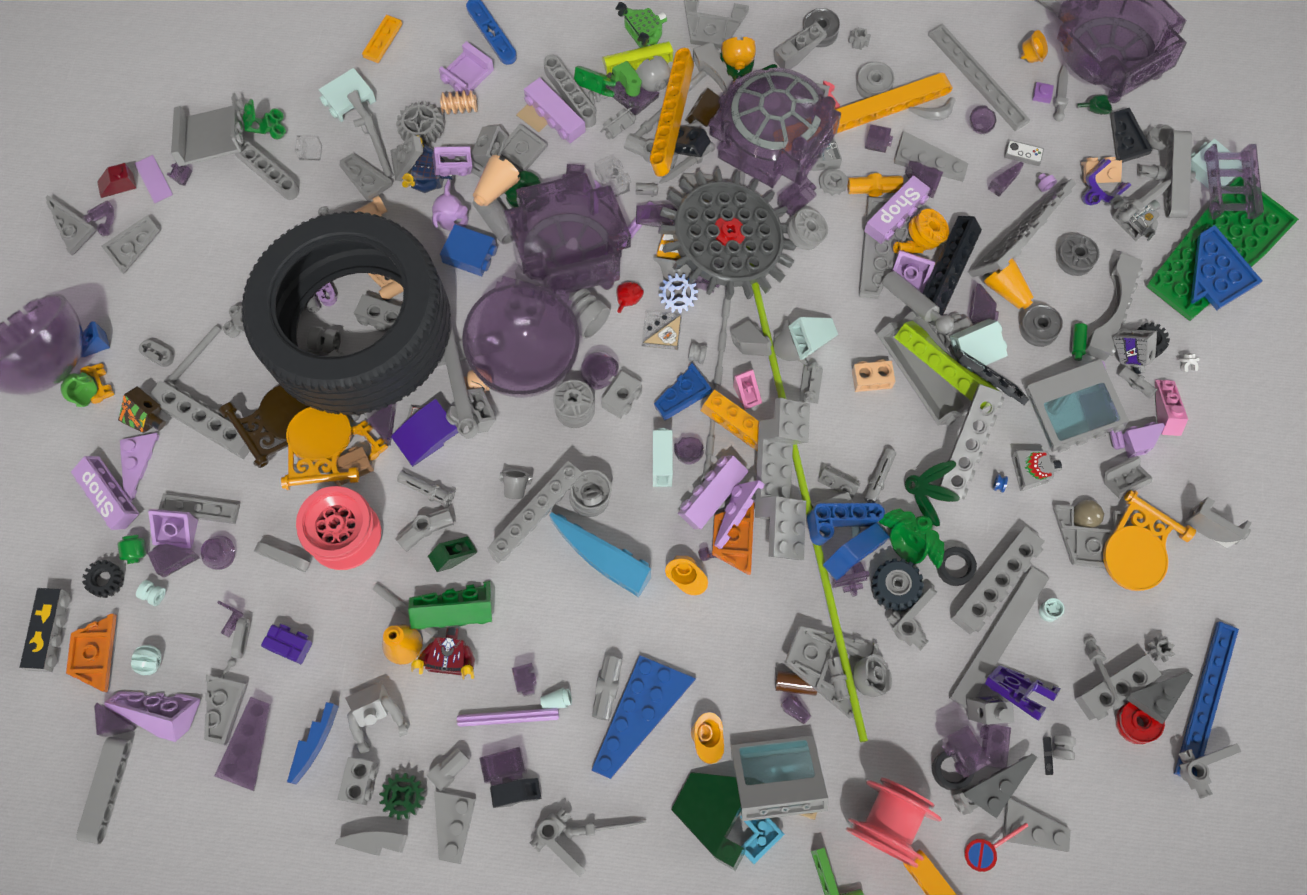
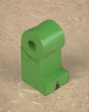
(627, 77)

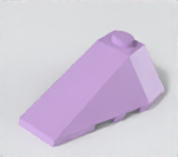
(158, 714)

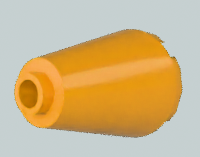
(1011, 285)
(401, 644)

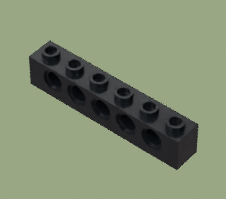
(952, 261)

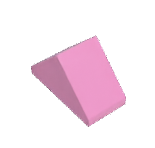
(747, 389)

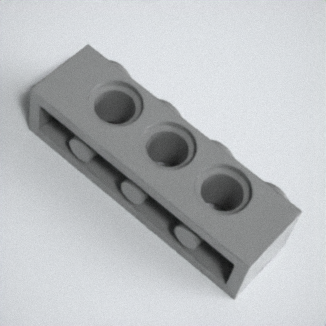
(369, 306)
(1090, 701)

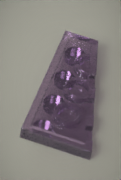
(244, 750)

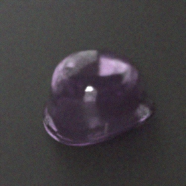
(218, 552)

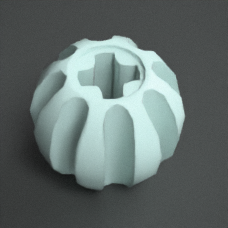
(146, 660)

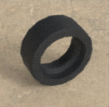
(967, 556)
(936, 771)

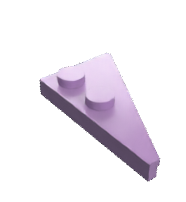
(134, 460)
(736, 509)

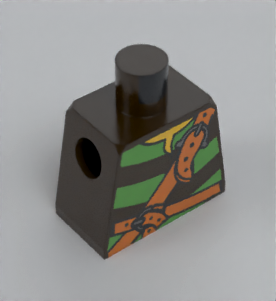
(140, 411)

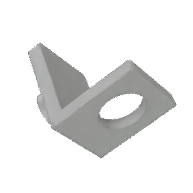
(962, 804)

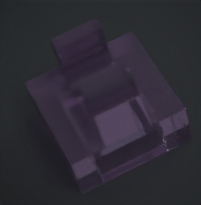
(180, 174)

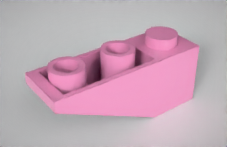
(1170, 408)

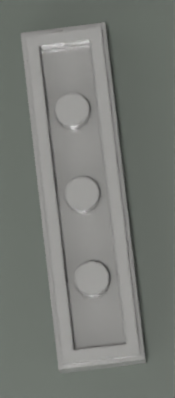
(201, 508)

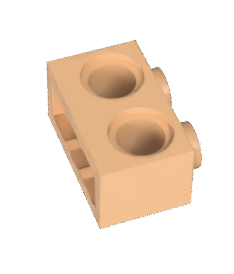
(874, 380)

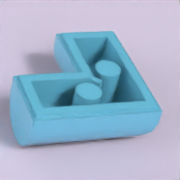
(765, 836)

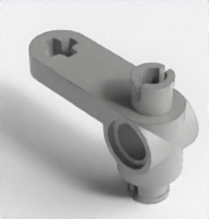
(915, 636)
(1202, 780)
(557, 822)

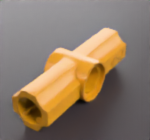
(874, 185)

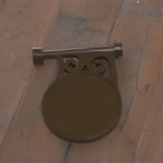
(275, 415)

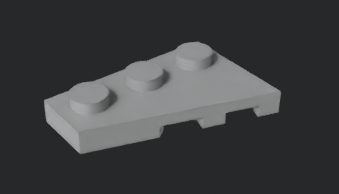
(130, 243)
(222, 707)
(1040, 831)

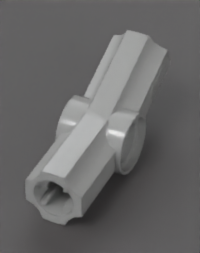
(436, 521)

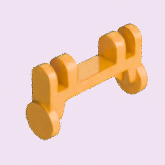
(103, 391)
(375, 446)

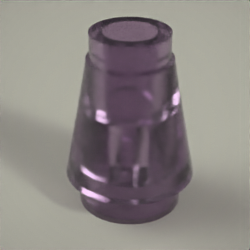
(794, 708)

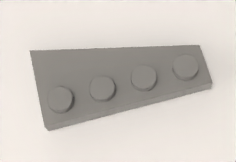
(920, 151)

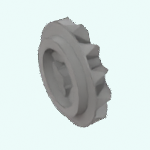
(837, 176)

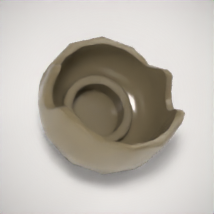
(1088, 514)

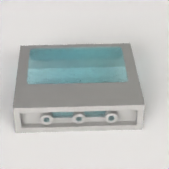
(1078, 405)
(779, 778)

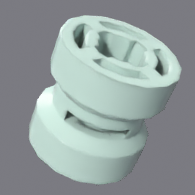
(151, 593)
(1054, 606)

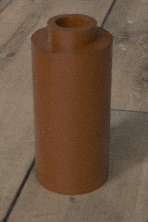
(792, 683)

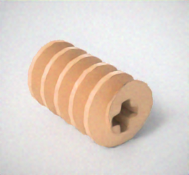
(458, 102)

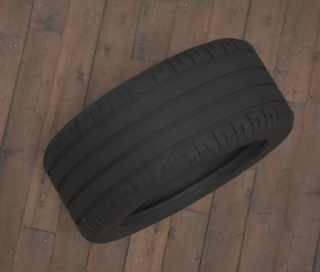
(309, 260)

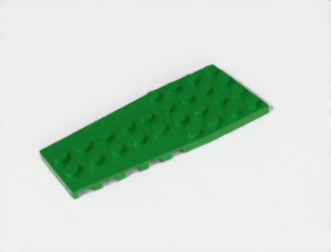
(1248, 236)

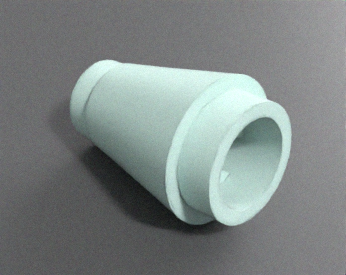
(558, 699)

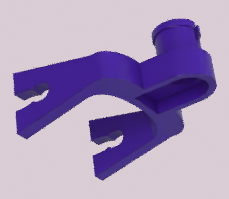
(1096, 191)

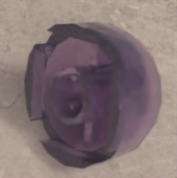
(598, 369)

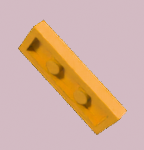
(382, 38)

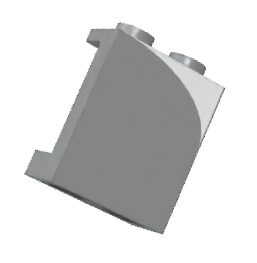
(1214, 526)

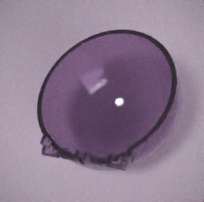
(521, 338)
(39, 346)

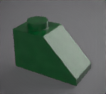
(451, 553)

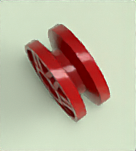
(1131, 731)

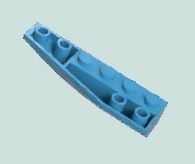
(605, 558)

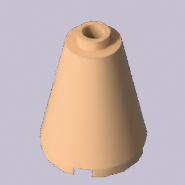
(495, 180)

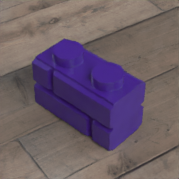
(287, 644)

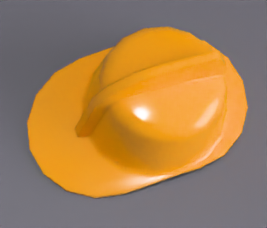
(1035, 48)
(686, 575)
(708, 737)

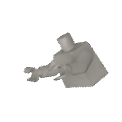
(367, 708)

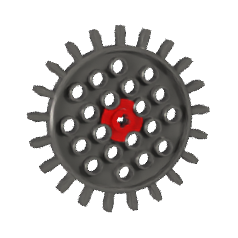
(727, 234)

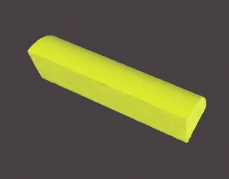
(637, 56)

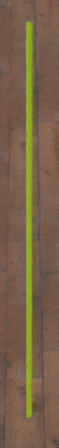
(818, 549)

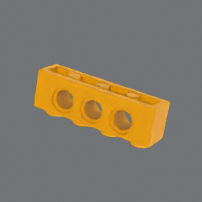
(732, 418)

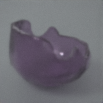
(982, 120)
(689, 450)

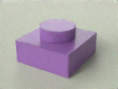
(1043, 92)

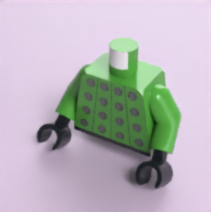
(642, 24)

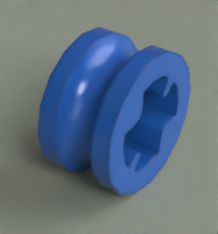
(1000, 483)

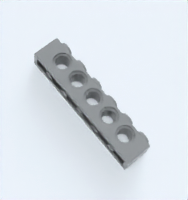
(164, 393)
(981, 395)
(1032, 545)

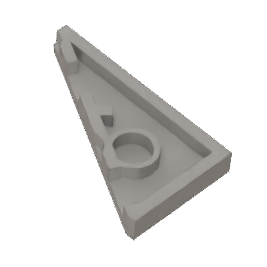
(71, 227)

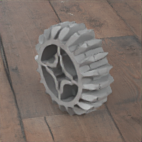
(420, 121)

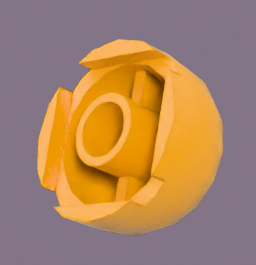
(738, 52)

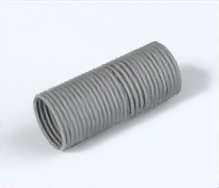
(494, 217)

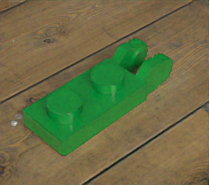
(593, 81)

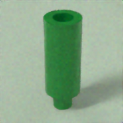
(1079, 341)

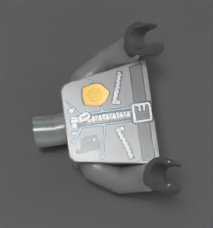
(1140, 224)

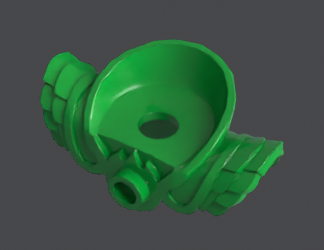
(914, 537)

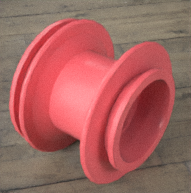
(322, 513)
(894, 820)

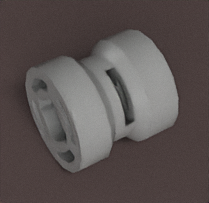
(1064, 747)

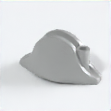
(666, 267)
(785, 346)

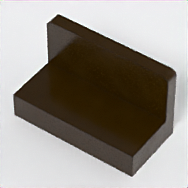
(704, 108)

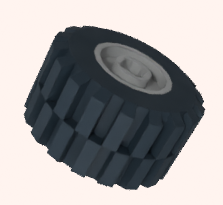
(897, 585)

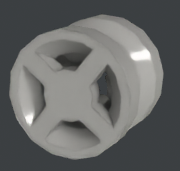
(697, 353)

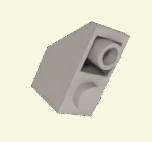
(750, 340)

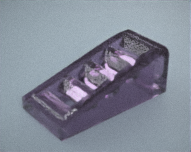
(1002, 182)

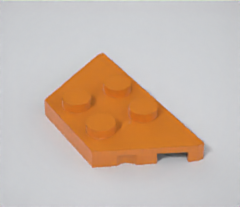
(738, 548)
(92, 653)

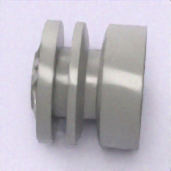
(588, 312)
(574, 413)
(590, 480)

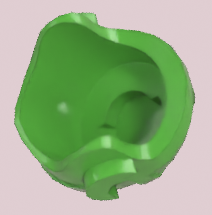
(78, 389)

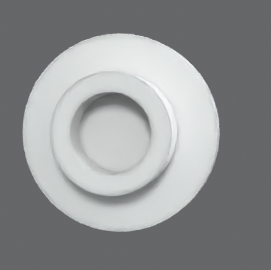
(1188, 359)

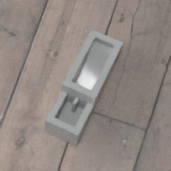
(374, 842)

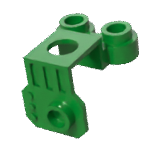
(269, 122)

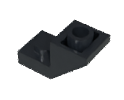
(515, 792)

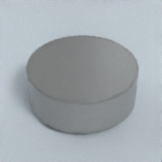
(592, 497)

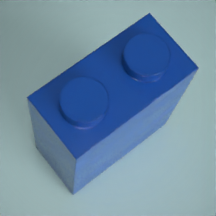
(468, 250)

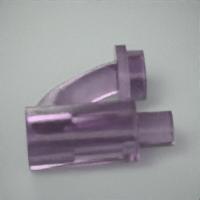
(98, 212)

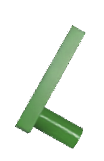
(826, 876)

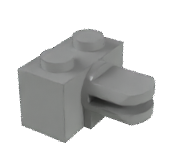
(480, 409)

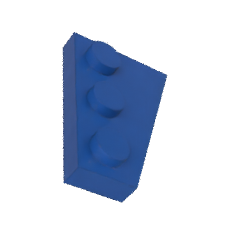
(685, 392)

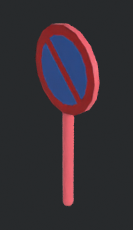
(982, 854)

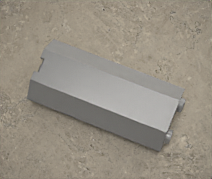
(937, 394)

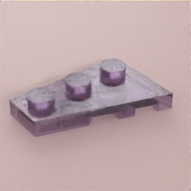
(637, 103)

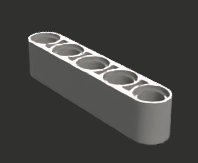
(569, 90)
(267, 170)
(1179, 172)
(104, 790)

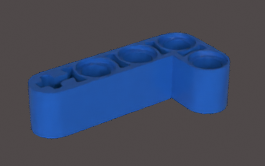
(866, 514)
(855, 550)

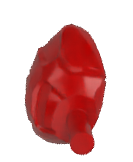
(628, 294)

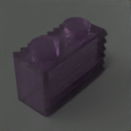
(503, 766)

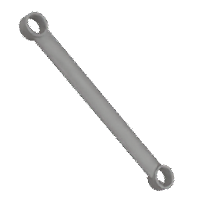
(459, 389)

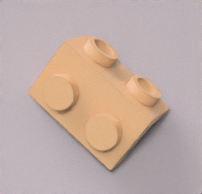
(1110, 173)

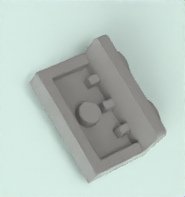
(1127, 477)

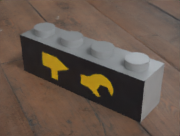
(45, 630)

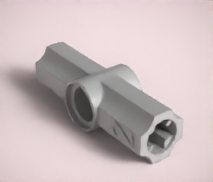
(642, 147)
(607, 688)

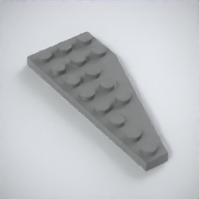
(1015, 240)

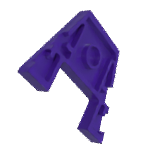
(1017, 690)

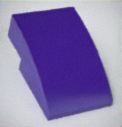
(424, 433)

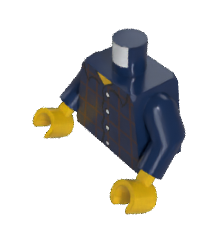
(423, 174)

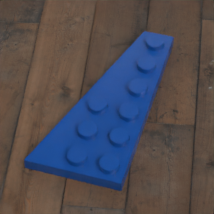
(644, 704)

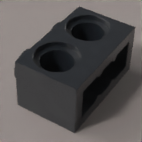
(691, 141)

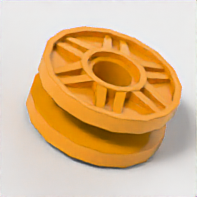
(928, 229)

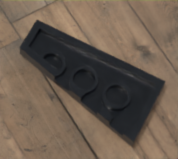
(991, 376)

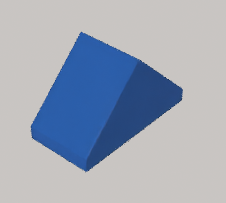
(94, 340)

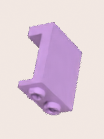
(467, 70)

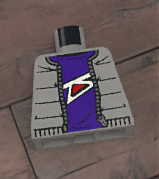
(1136, 348)
(995, 710)

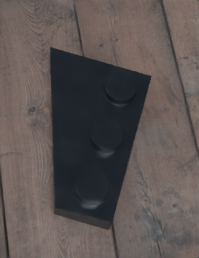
(1128, 136)

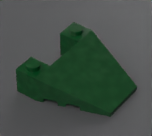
(709, 810)

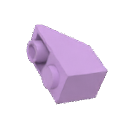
(1142, 440)

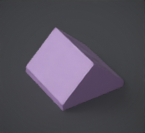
(914, 269)
(172, 528)

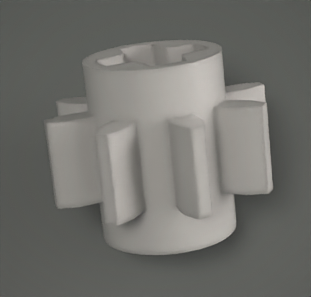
(859, 38)
(1166, 648)

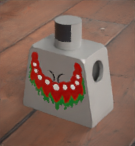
(1034, 468)

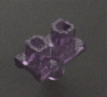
(858, 575)

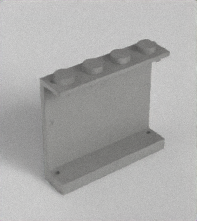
(207, 133)

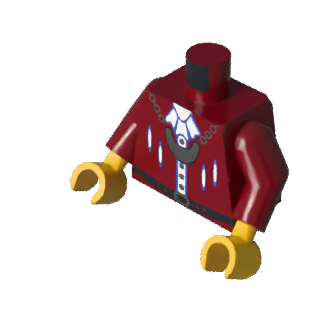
(446, 656)

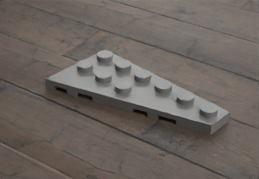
(877, 257)

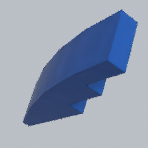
(308, 751)

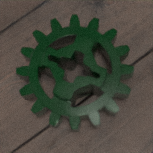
(394, 802)

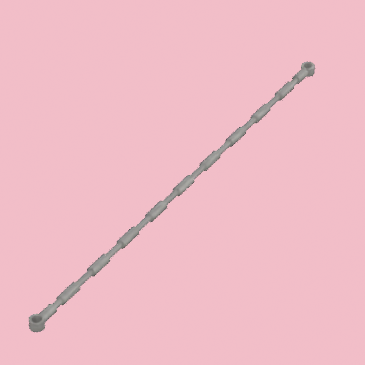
(719, 369)

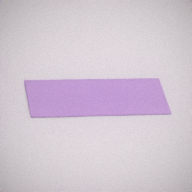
(153, 179)

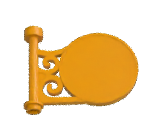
(318, 439)
(1136, 554)

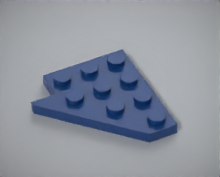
(1220, 271)

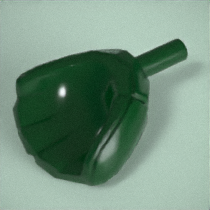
(1098, 104)

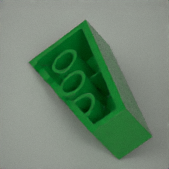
(451, 607)

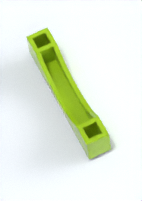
(924, 347)

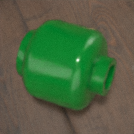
(131, 549)

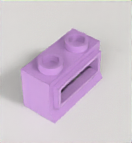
(452, 168)

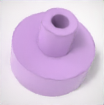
(1047, 182)

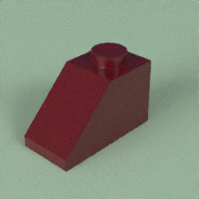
(116, 180)

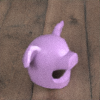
(448, 209)

